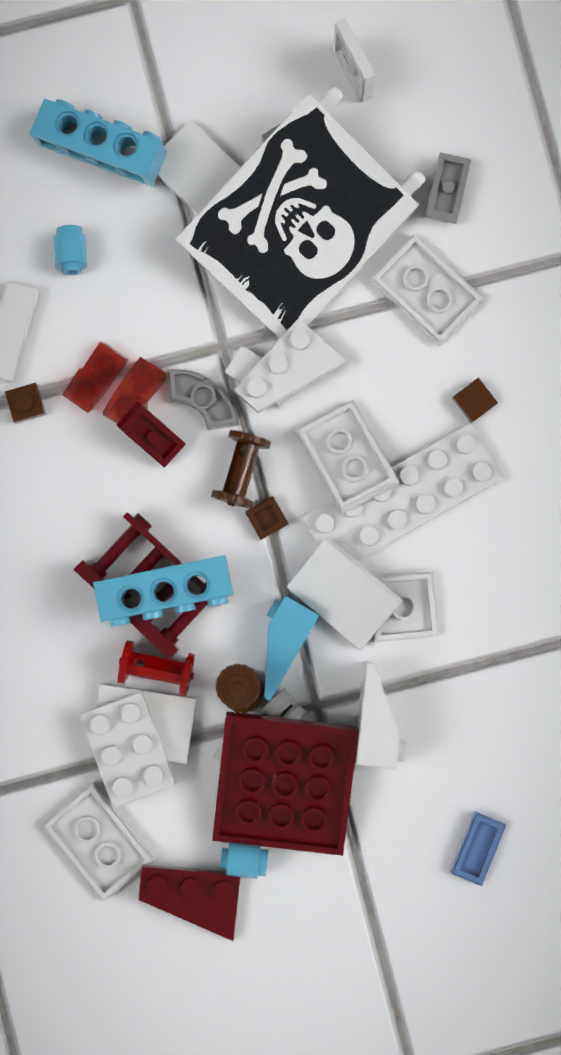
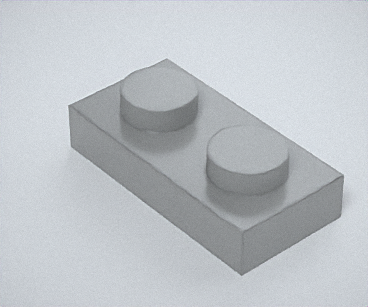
(447, 188)

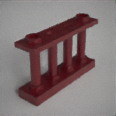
(96, 571)

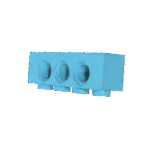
(140, 166)
(111, 591)

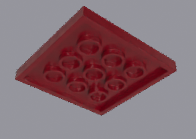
(285, 783)

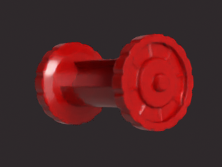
(156, 668)

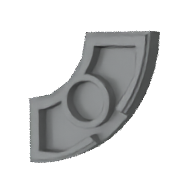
(204, 396)

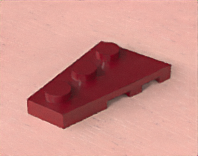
(193, 895)

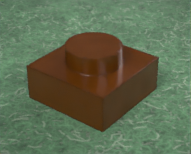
(25, 403)

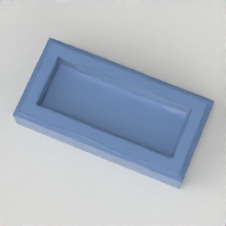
(478, 848)

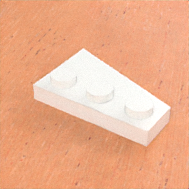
(288, 366)

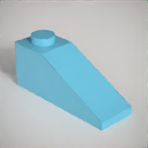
(286, 636)

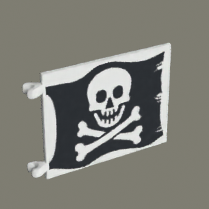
(299, 217)

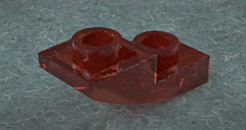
(95, 377)
(138, 385)

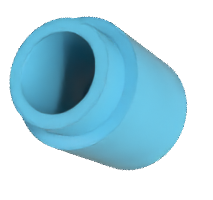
(70, 249)
(244, 860)

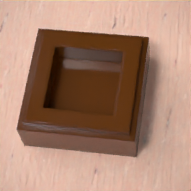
(474, 400)
(266, 518)

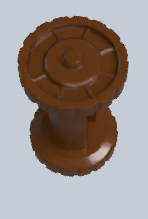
(241, 469)
(240, 688)

